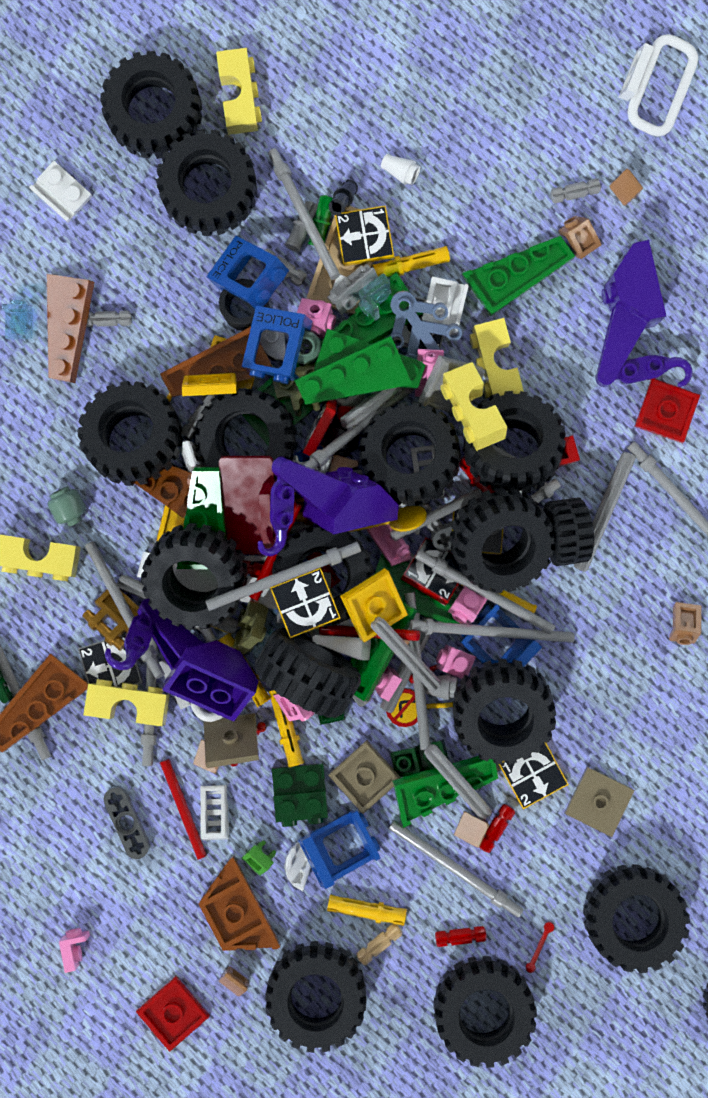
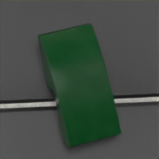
(413, 760)

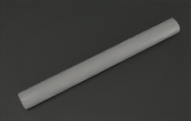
(440, 512)

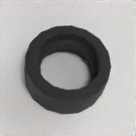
(224, 303)

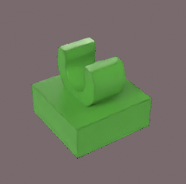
(257, 859)

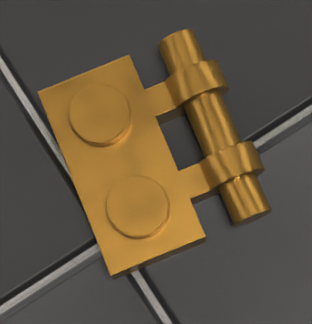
(109, 609)

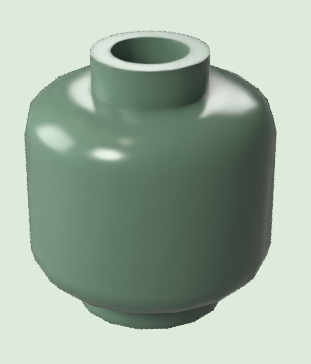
(314, 345)
(66, 506)

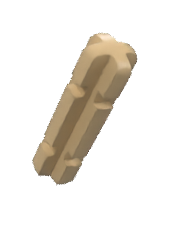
(379, 944)

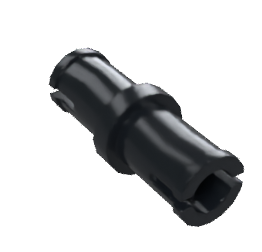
(343, 197)

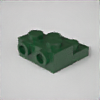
(299, 794)

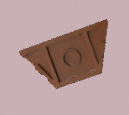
(236, 913)

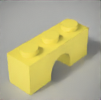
(236, 69)
(488, 339)
(481, 426)
(60, 560)
(150, 705)

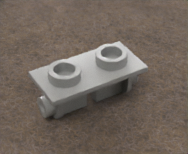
(347, 296)

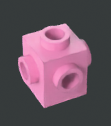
(321, 315)

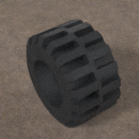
(572, 530)

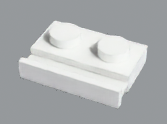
(61, 191)
(450, 294)

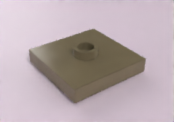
(231, 741)
(364, 776)
(599, 801)

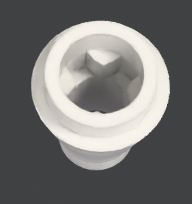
(402, 169)

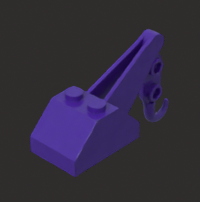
(634, 306)
(332, 500)
(200, 673)

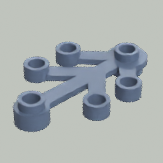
(420, 328)

